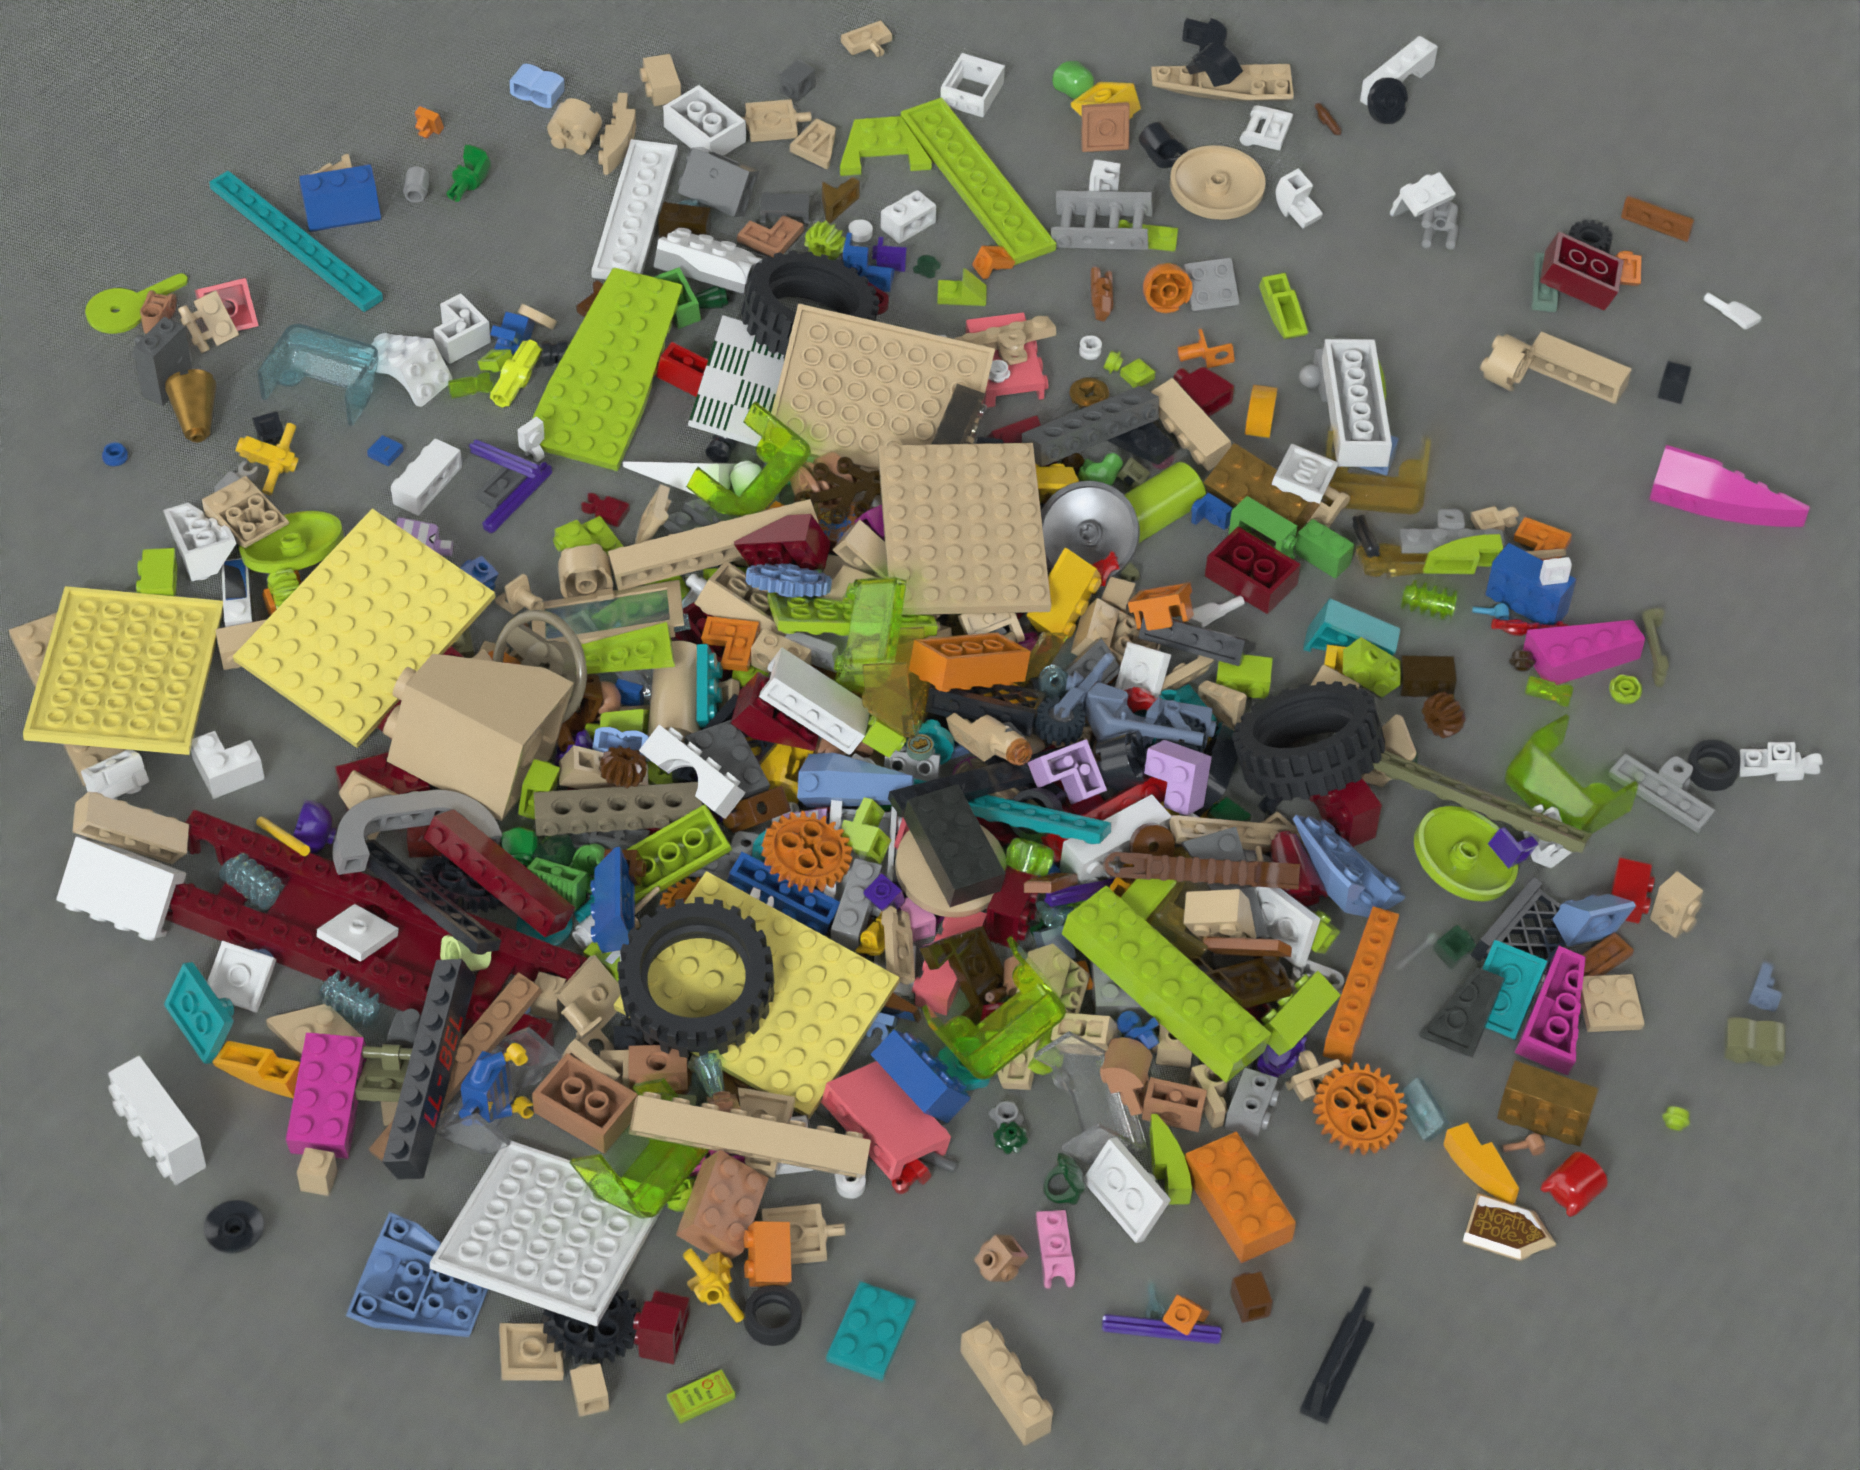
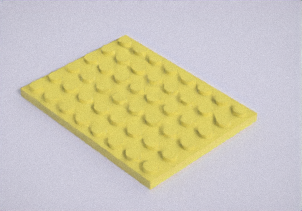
(359, 623)
(124, 671)
(819, 1004)

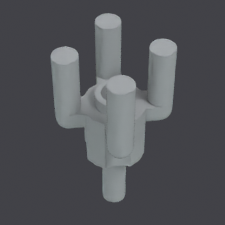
(1441, 218)

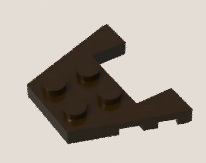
(973, 963)
(1250, 981)

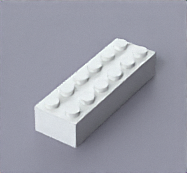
(1356, 403)

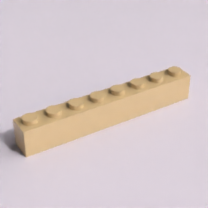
(692, 549)
(749, 1136)

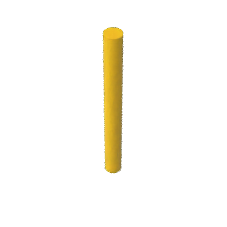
(283, 836)

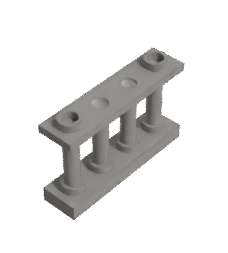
(1104, 204)

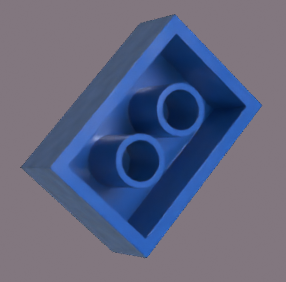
(1517, 584)
(921, 1075)

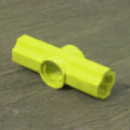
(515, 373)

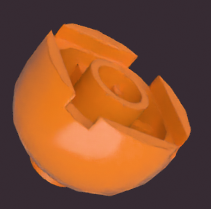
(1167, 287)

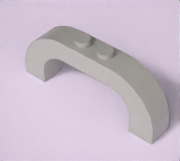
(401, 812)

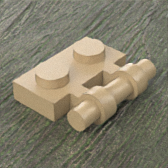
(215, 319)

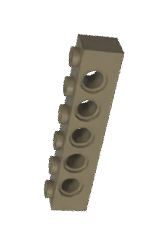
(613, 808)

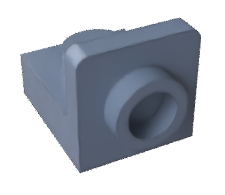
(1762, 994)

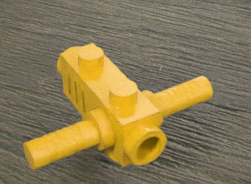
(277, 457)
(713, 1281)

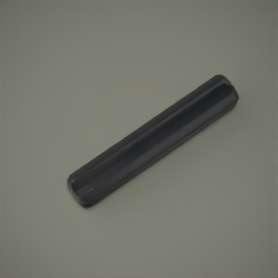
(1366, 536)

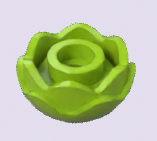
(1625, 689)
(681, 1196)

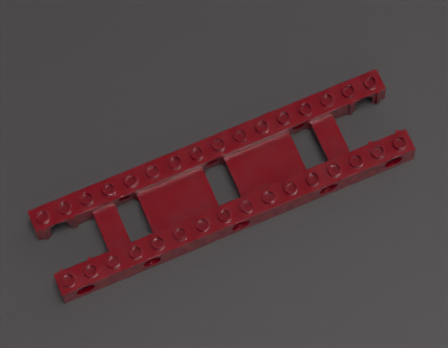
(318, 894)

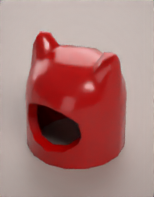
(1575, 1182)

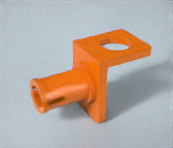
(1201, 350)

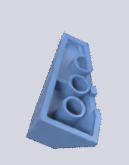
(846, 780)

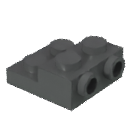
(694, 515)

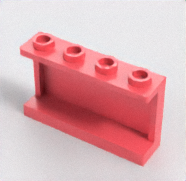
(1023, 376)
(880, 1110)

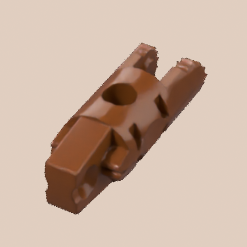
(1101, 293)

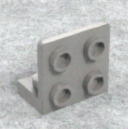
(1212, 284)
(823, 647)

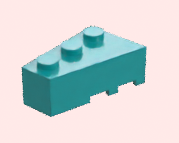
(1343, 625)

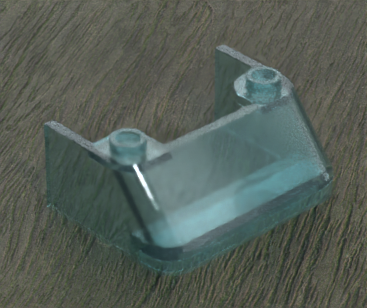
(323, 357)

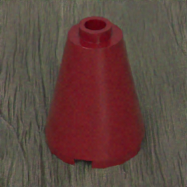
(1289, 849)

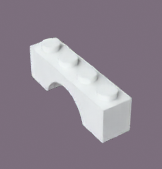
(1414, 59)
(714, 789)

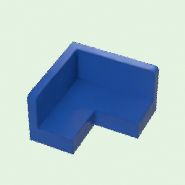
(858, 258)

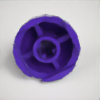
(314, 826)

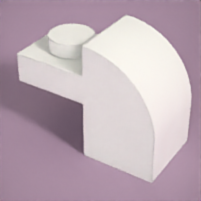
(1293, 198)

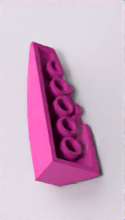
(1709, 490)

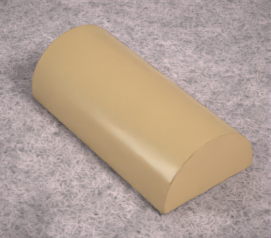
(675, 692)

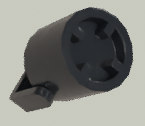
(1161, 145)

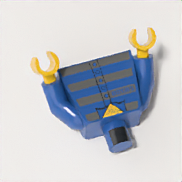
(489, 1086)

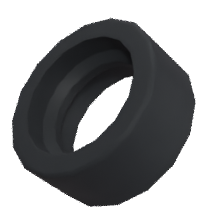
(1721, 751)
(1049, 799)
(777, 1295)

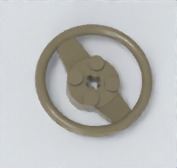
(551, 655)

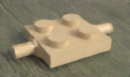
(773, 120)
(807, 1231)

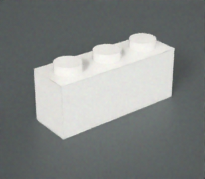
(426, 476)

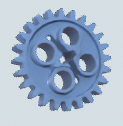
(788, 580)

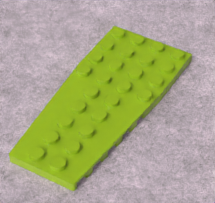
(608, 370)

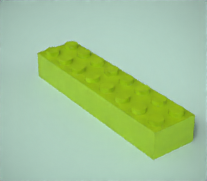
(1166, 984)

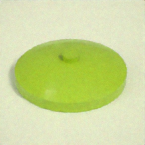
(297, 545)
(1457, 854)

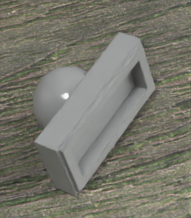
(1312, 375)

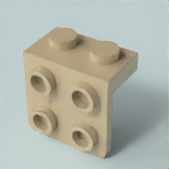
(1396, 742)

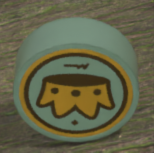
(920, 747)

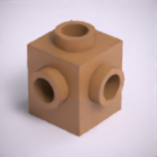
(1000, 1258)

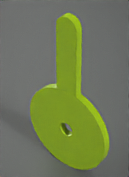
(129, 304)

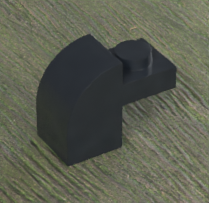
(1204, 33)
(1217, 62)

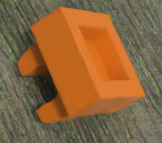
(428, 122)

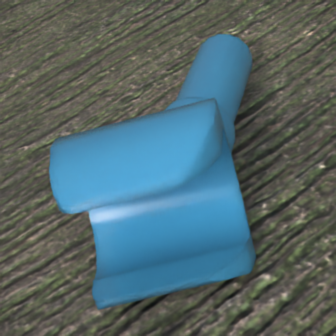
(1499, 611)

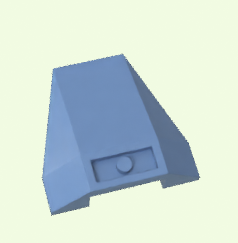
(1344, 872)
(404, 1292)

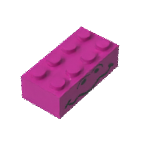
(325, 1094)

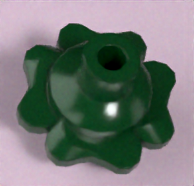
(1010, 1138)

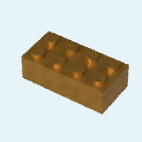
(1245, 475)

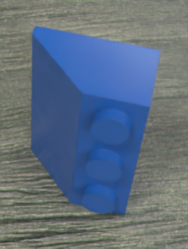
(340, 198)
(613, 902)

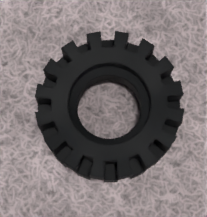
(1592, 232)

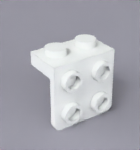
(1423, 195)

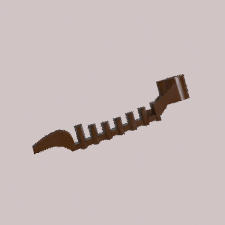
(1205, 870)

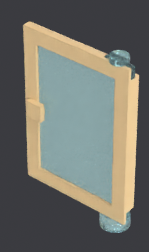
(616, 612)

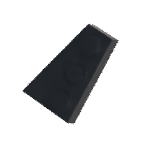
(1146, 443)

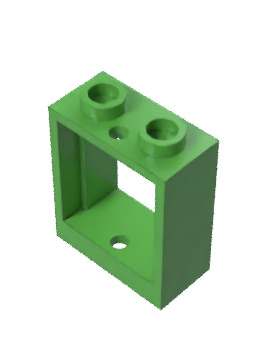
(1253, 514)

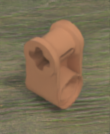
(155, 308)

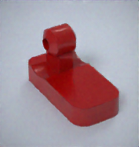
(910, 1173)

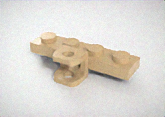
(1012, 337)

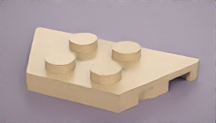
(318, 1019)

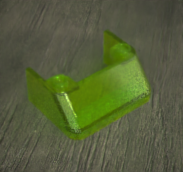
(778, 448)
(872, 628)
(1546, 783)
(1010, 1028)
(651, 1177)

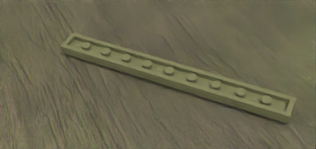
(1482, 801)

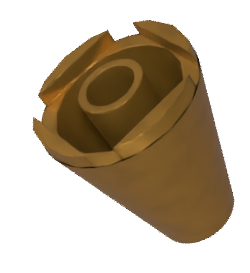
(193, 402)

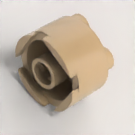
(574, 126)
(1507, 361)
(584, 570)

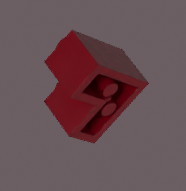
(661, 1326)

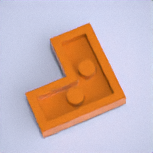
(1541, 536)
(737, 638)

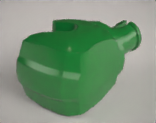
(472, 175)
(520, 844)

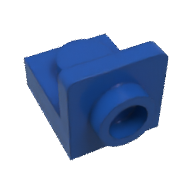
(1212, 509)

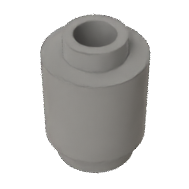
(416, 184)

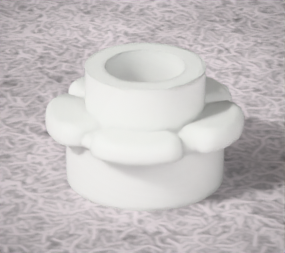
(999, 371)

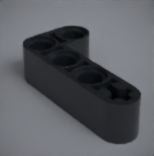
(1222, 765)

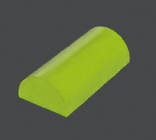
(1165, 498)
(680, 850)

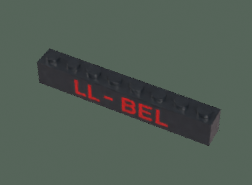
(429, 1069)

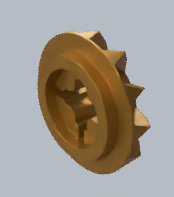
(1085, 387)

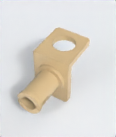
(519, 596)
(586, 1028)

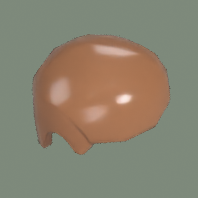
(611, 699)

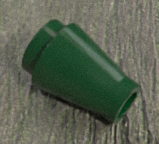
(712, 298)

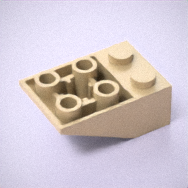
(244, 511)
(1112, 626)

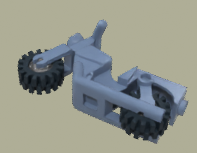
(1109, 714)

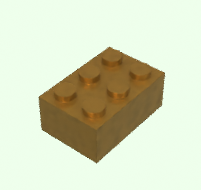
(1547, 1103)

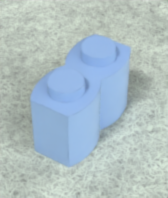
(537, 85)
(611, 737)

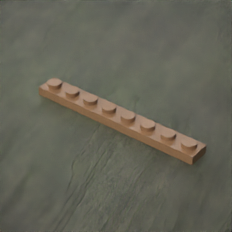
(482, 1036)

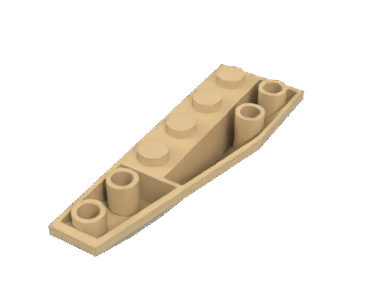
(1255, 83)

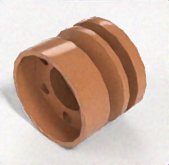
(804, 480)

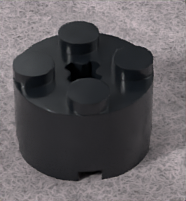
(1122, 760)

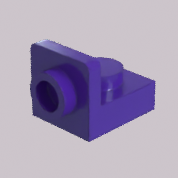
(889, 256)
(884, 893)

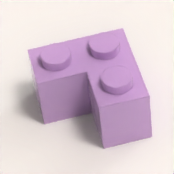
(1074, 767)
(1184, 771)

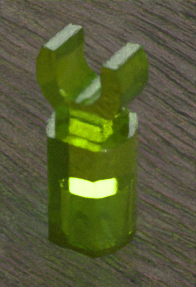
(469, 385)
(1549, 691)

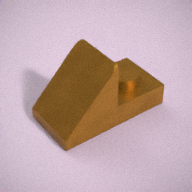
(838, 200)

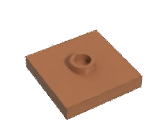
(1105, 127)

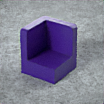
(1509, 849)

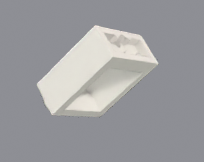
(968, 67)

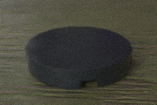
(1387, 100)

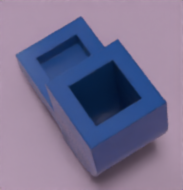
(512, 332)

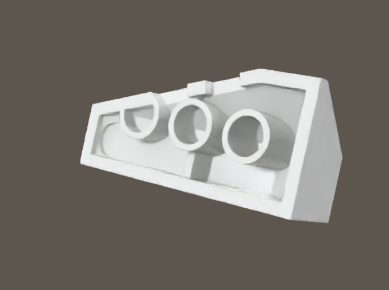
(679, 473)
(199, 540)

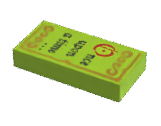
(700, 1396)

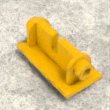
(873, 939)

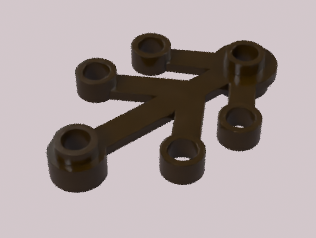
(844, 489)

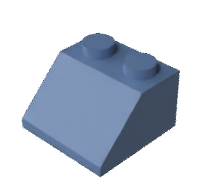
(1591, 918)

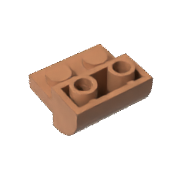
(1127, 1071)

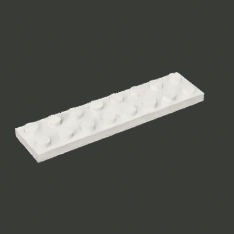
(635, 208)

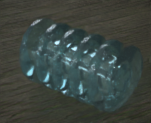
(251, 880)
(350, 999)

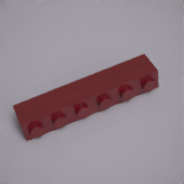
(499, 873)

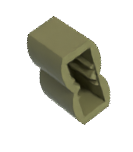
(1754, 1041)

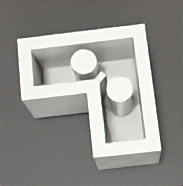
(461, 329)
(226, 769)

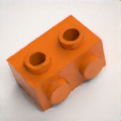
(768, 1254)

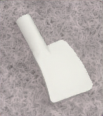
(1736, 311)
(1211, 611)

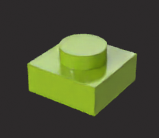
(494, 360)
(1137, 373)

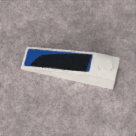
(236, 593)

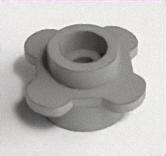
(1005, 1109)

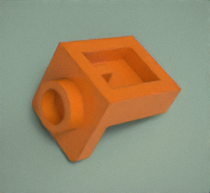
(992, 257)
(1631, 268)
(1184, 1314)

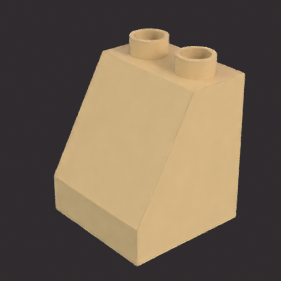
(476, 725)

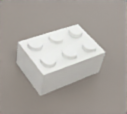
(704, 122)

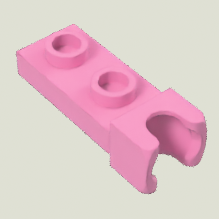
(1055, 1247)

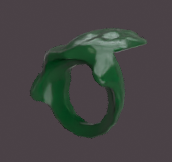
(1072, 1174)

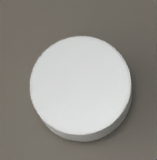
(860, 230)

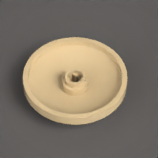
(1217, 182)
(921, 887)

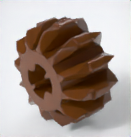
(1443, 715)
(623, 767)

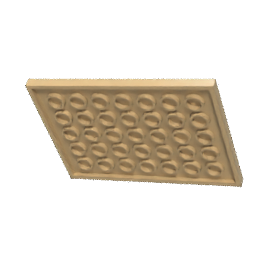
(870, 383)
(964, 527)

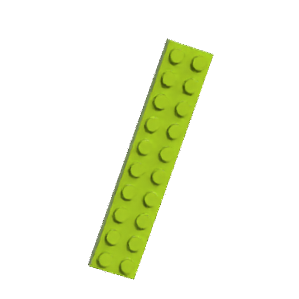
(978, 181)

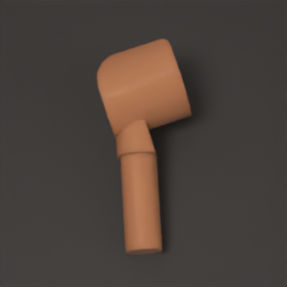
(1533, 1142)

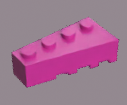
(1584, 649)
(1553, 1021)

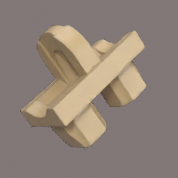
(1303, 1082)

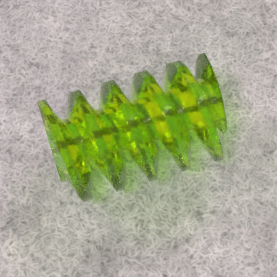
(1430, 600)

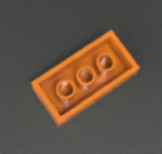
(969, 661)
(1239, 1197)

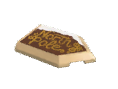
(1506, 1229)

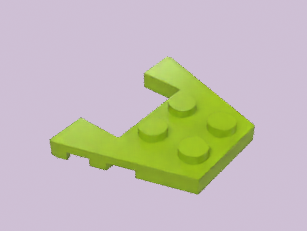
(882, 138)

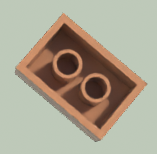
(584, 1103)
(722, 1205)

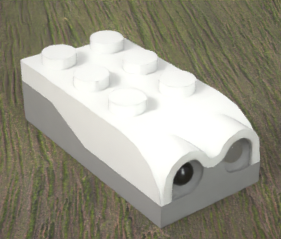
(706, 259)

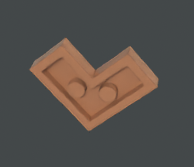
(771, 240)

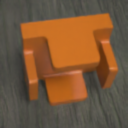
(1161, 604)

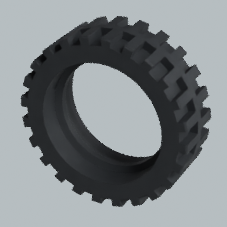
(801, 277)
(1312, 767)
(686, 923)

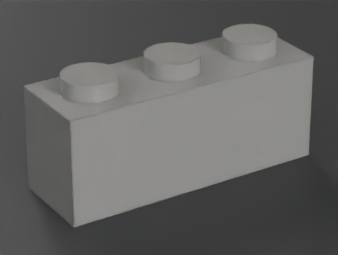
(854, 907)

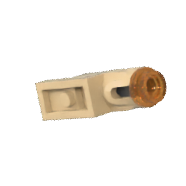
(990, 738)

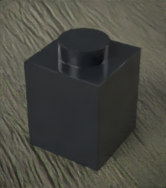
(1674, 382)

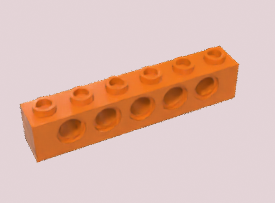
(1361, 985)

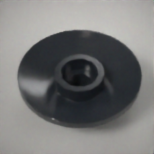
(229, 1217)

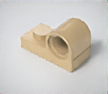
(1215, 1104)

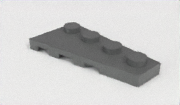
(1221, 846)

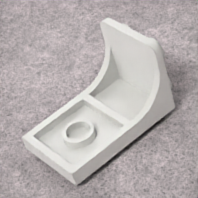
(414, 364)

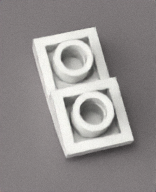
(1758, 762)

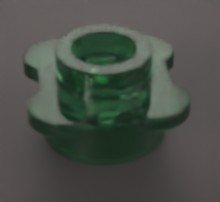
(926, 266)

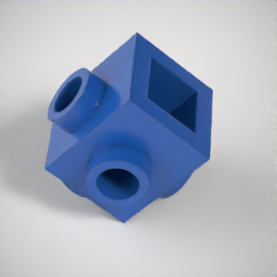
(481, 571)

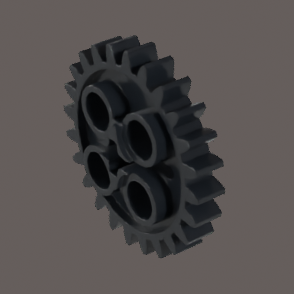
(458, 885)
(615, 1322)

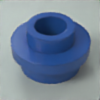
(114, 454)

